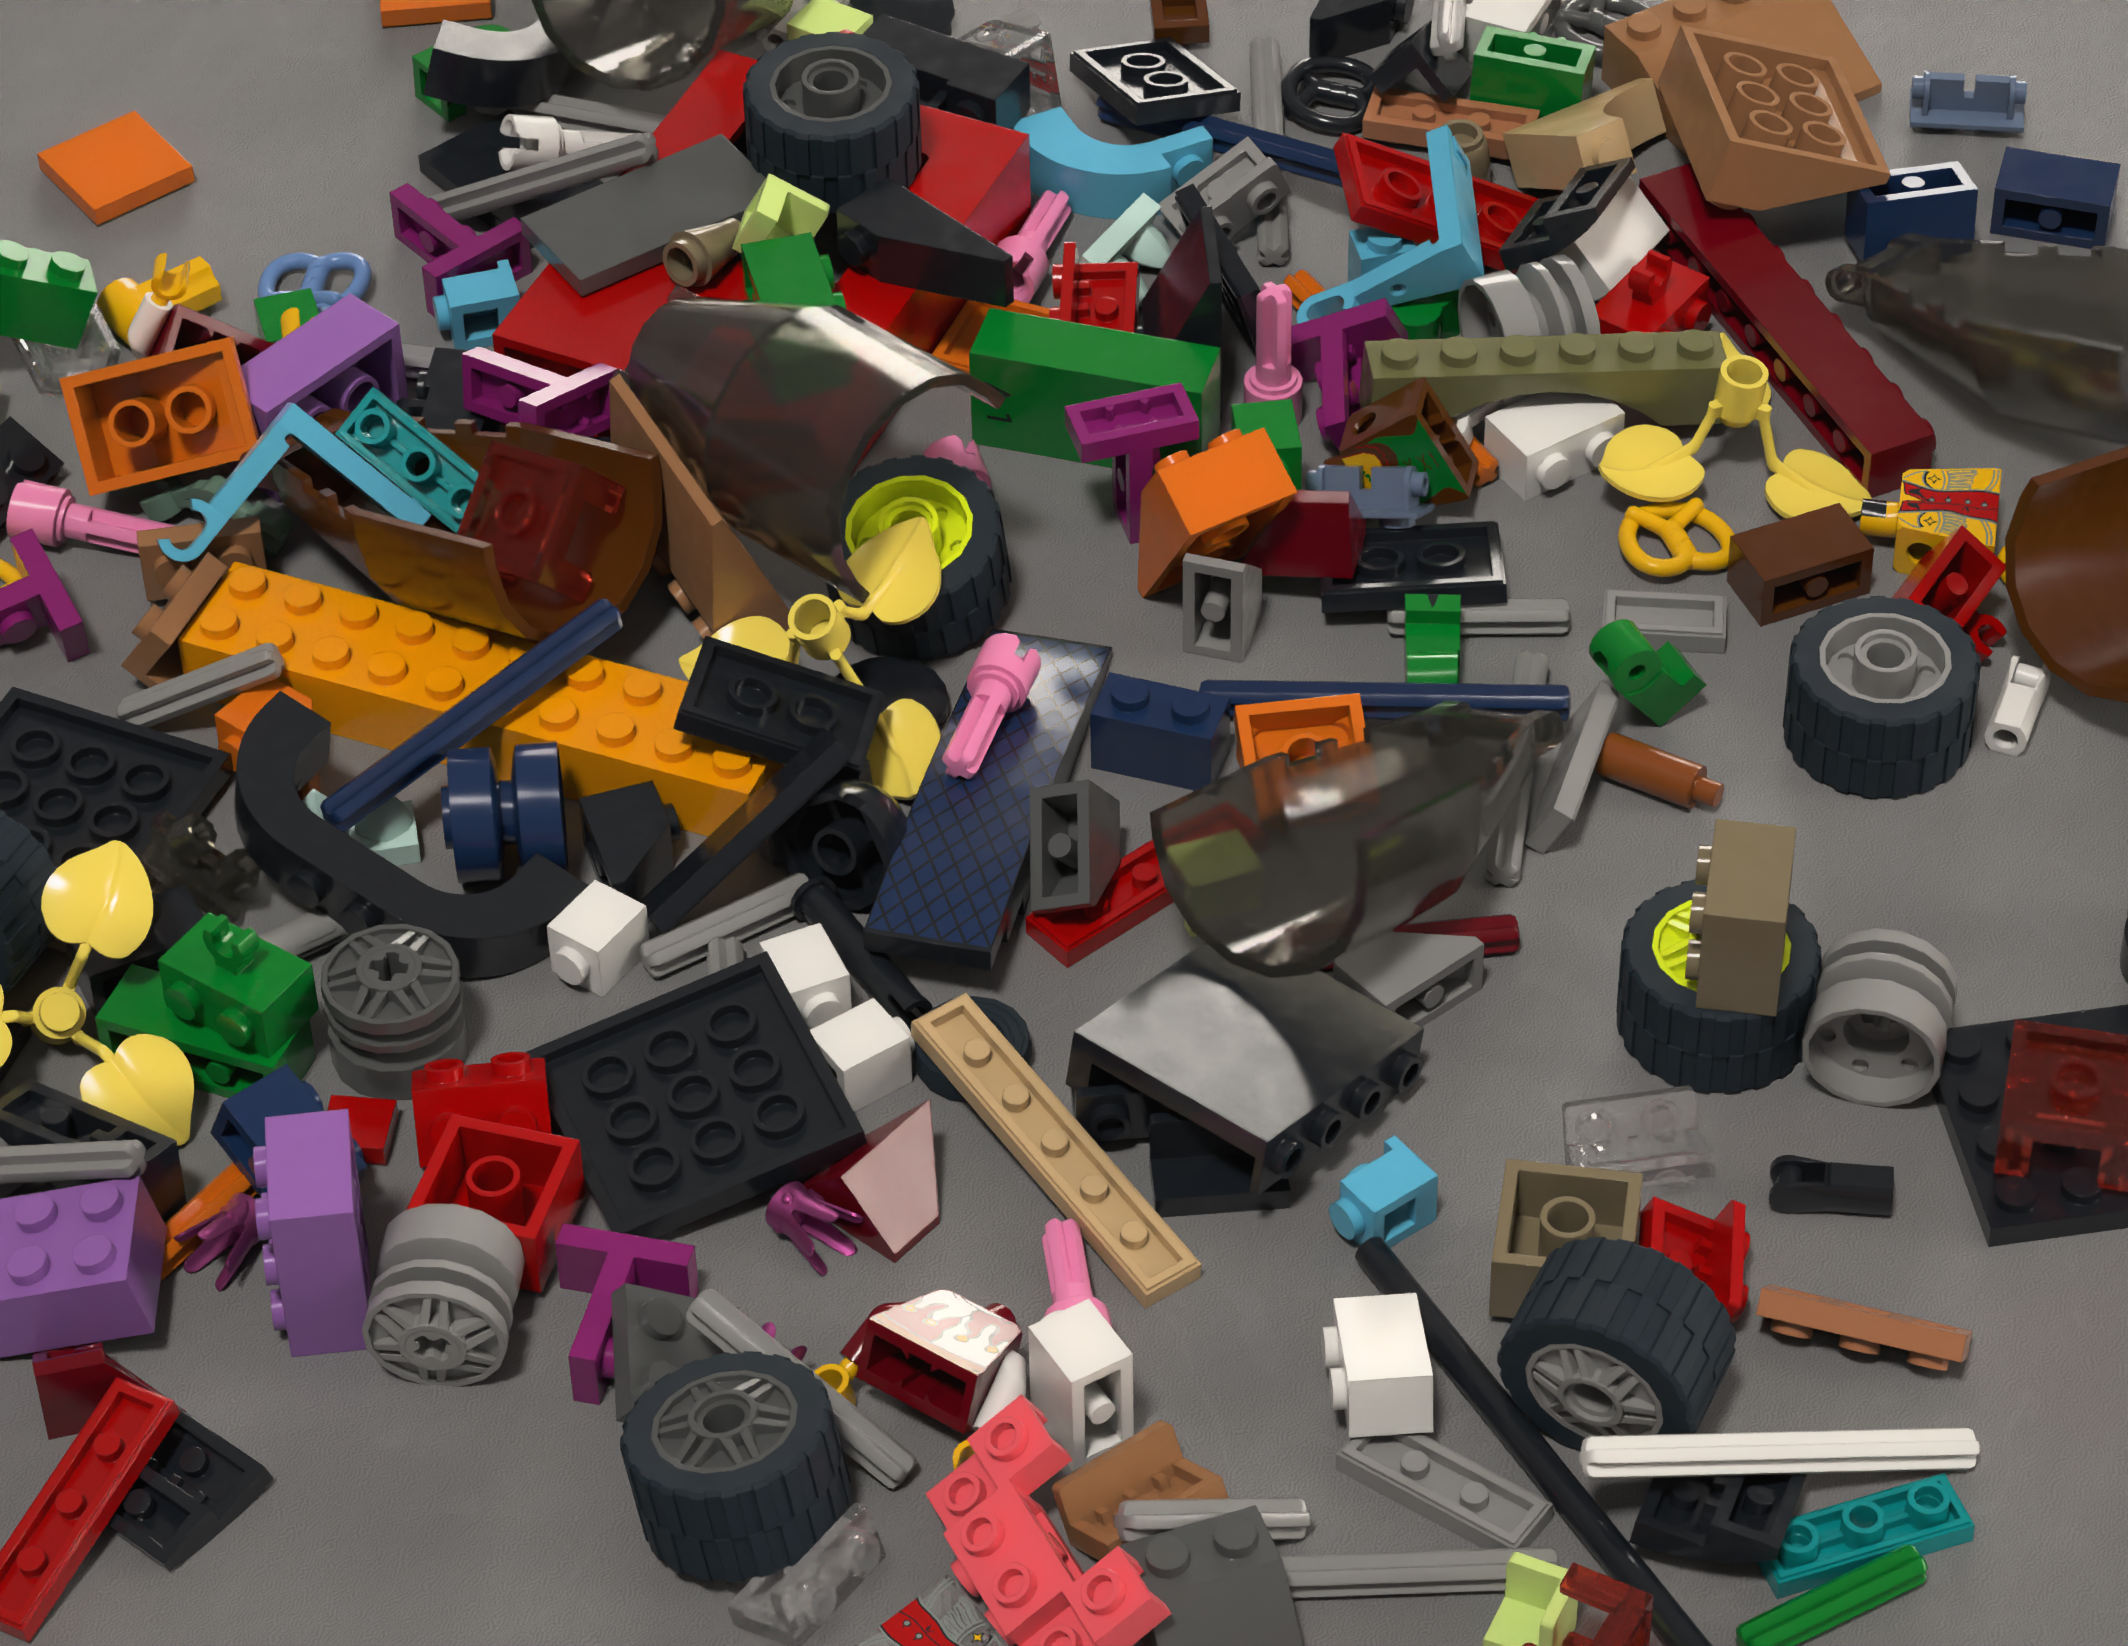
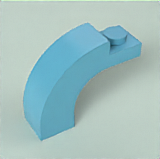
(1106, 176)

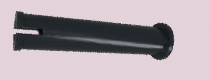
(876, 971)

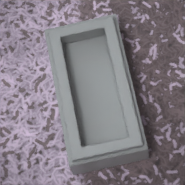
(1684, 620)

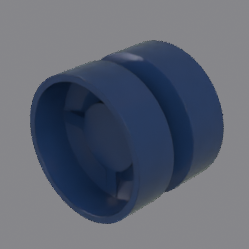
(489, 813)

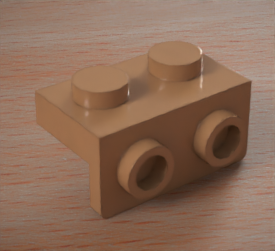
(237, 541)
(157, 653)
(1136, 1469)

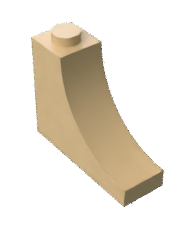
(1584, 134)

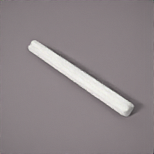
(1778, 1453)

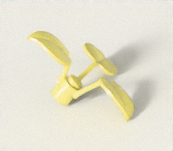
(1657, 467)
(903, 583)
(107, 906)

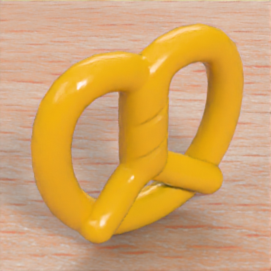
(1668, 522)

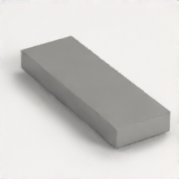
(1573, 768)
(1446, 1489)

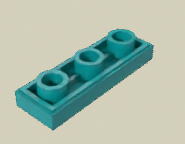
(396, 444)
(1859, 1530)

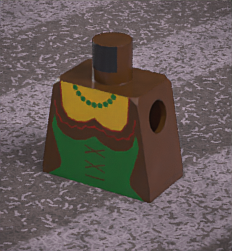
(1411, 430)

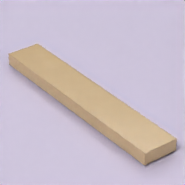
(1056, 1150)

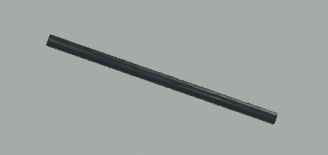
(1531, 1448)

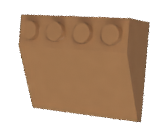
(1642, 41)
(1766, 122)
(695, 540)

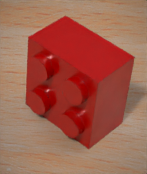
(513, 1175)

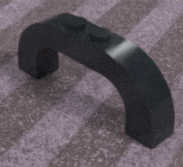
(495, 67)
(356, 886)

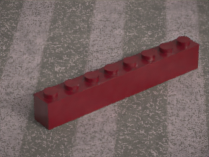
(1787, 327)

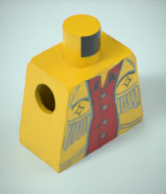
(1932, 508)

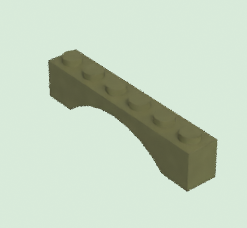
(1654, 372)

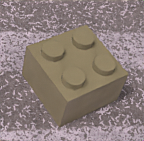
(1741, 916)
(1551, 1206)

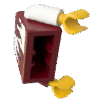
(169, 327)
(938, 1358)

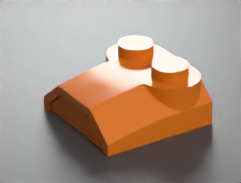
(1296, 725)

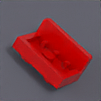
(1096, 292)
(504, 1092)
(1706, 1246)

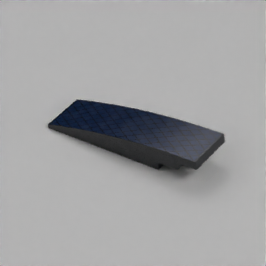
(968, 840)

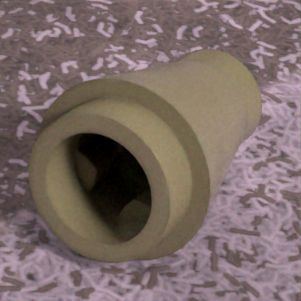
(700, 252)

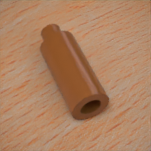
(1657, 772)

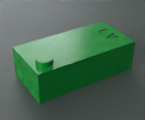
(1060, 363)

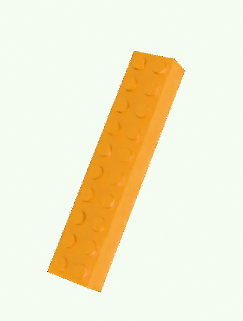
(395, 669)

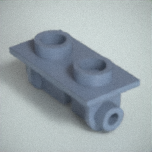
(1942, 103)
(1392, 492)

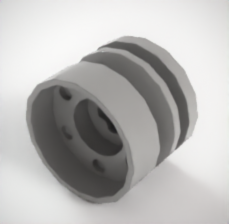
(1534, 302)
(1880, 1018)
(443, 1295)

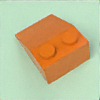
(160, 415)
(1209, 505)

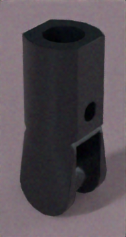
(1821, 1186)

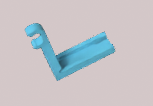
(1427, 267)
(264, 456)

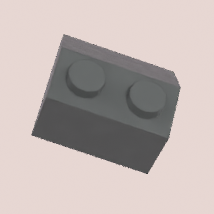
(1219, 1584)

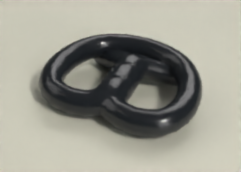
(1328, 92)

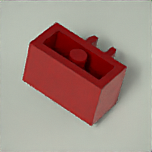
(1656, 298)
(1955, 582)

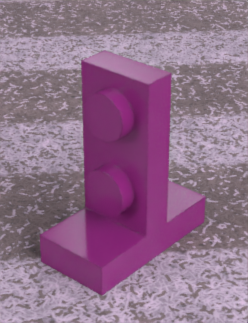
(453, 247)
(1333, 354)
(528, 394)
(1131, 432)
(39, 601)
(600, 1264)

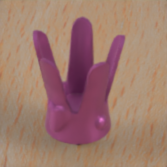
(805, 1212)
(231, 1226)

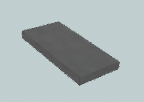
(631, 218)

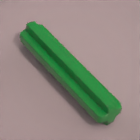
(1836, 1600)

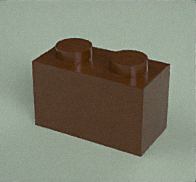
(1800, 564)

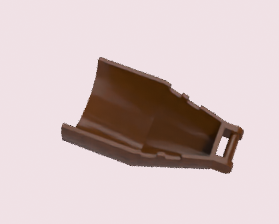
(2072, 572)
(458, 574)

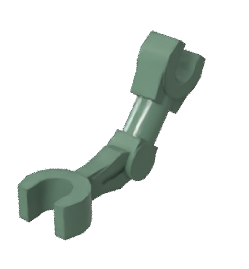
(175, 497)

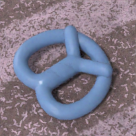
(317, 274)

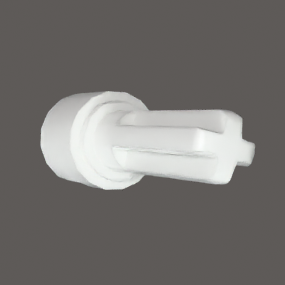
(544, 140)

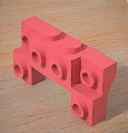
(1016, 1554)

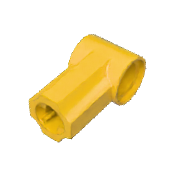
(123, 296)

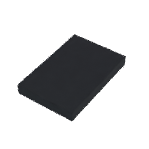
(1154, 81)
(474, 158)
(1238, 285)
(1421, 560)
(775, 705)

